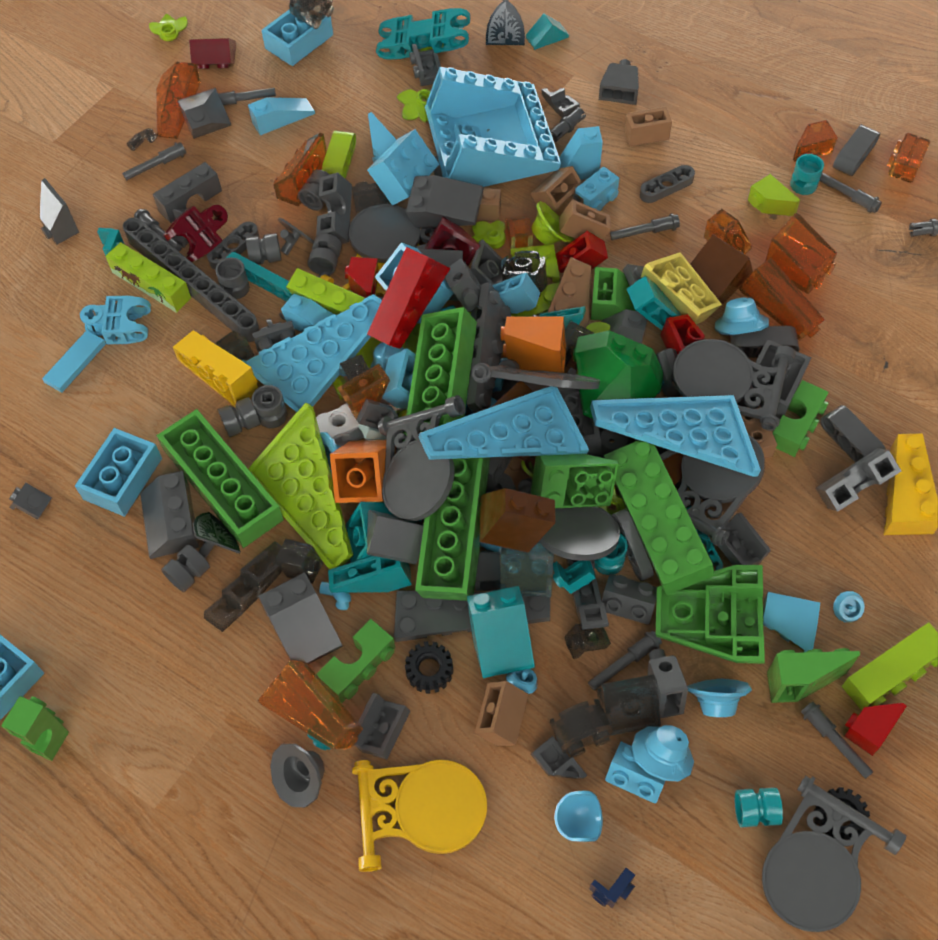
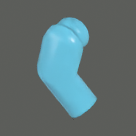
(342, 598)

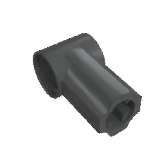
(666, 359)

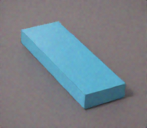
(74, 361)

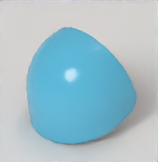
(579, 816)

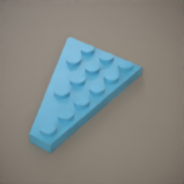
(311, 360)
(693, 426)

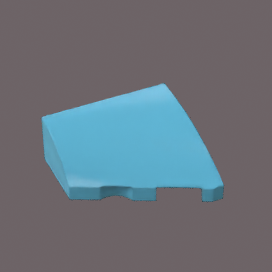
(792, 618)

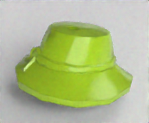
(547, 226)

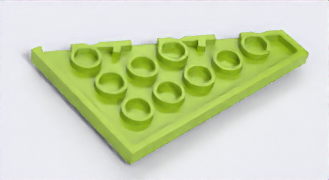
(301, 483)

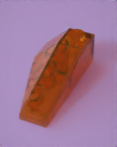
(175, 84)

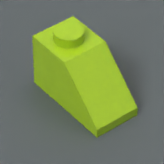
(773, 197)

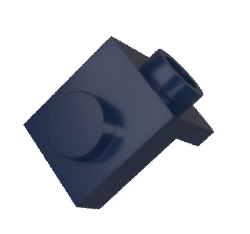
(621, 888)

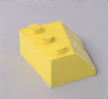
(682, 286)

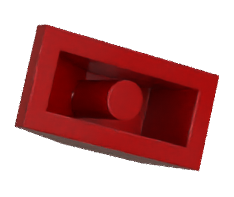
(586, 249)
(362, 275)
(873, 725)

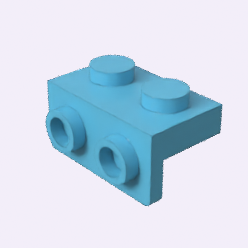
(599, 189)
(631, 777)

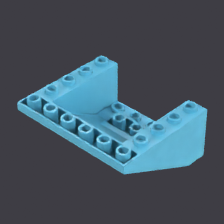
(470, 103)

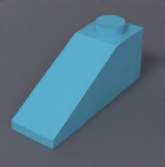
(275, 113)
(380, 137)
(518, 293)
(303, 312)

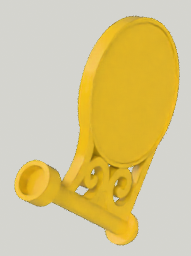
(436, 807)

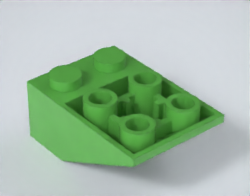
(575, 480)
(798, 675)

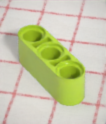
(339, 153)

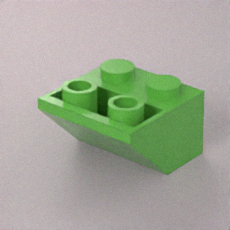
(609, 293)

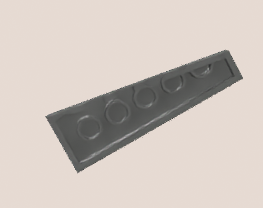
(488, 345)
(425, 617)

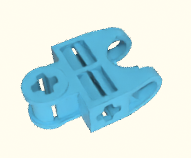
(117, 319)

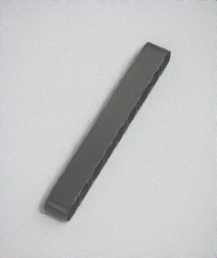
(200, 285)

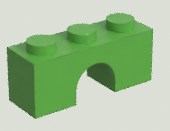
(807, 404)
(345, 678)
(36, 727)

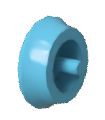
(848, 606)
(524, 680)

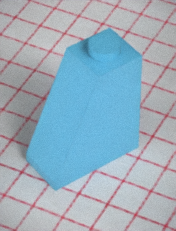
(583, 152)

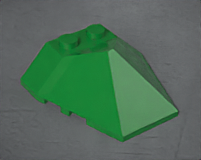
(620, 364)

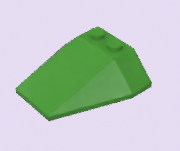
(717, 615)

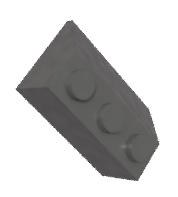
(168, 515)

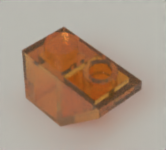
(816, 139)
(729, 230)

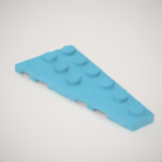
(520, 427)

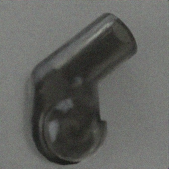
(140, 137)

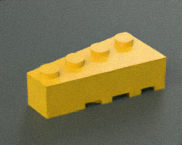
(216, 367)
(912, 492)

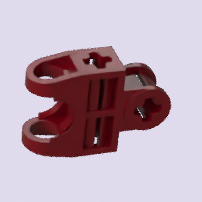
(199, 229)

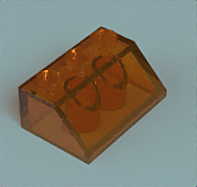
(298, 170)

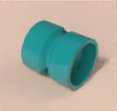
(807, 174)
(614, 561)
(758, 807)

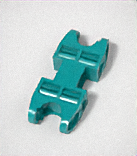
(423, 33)

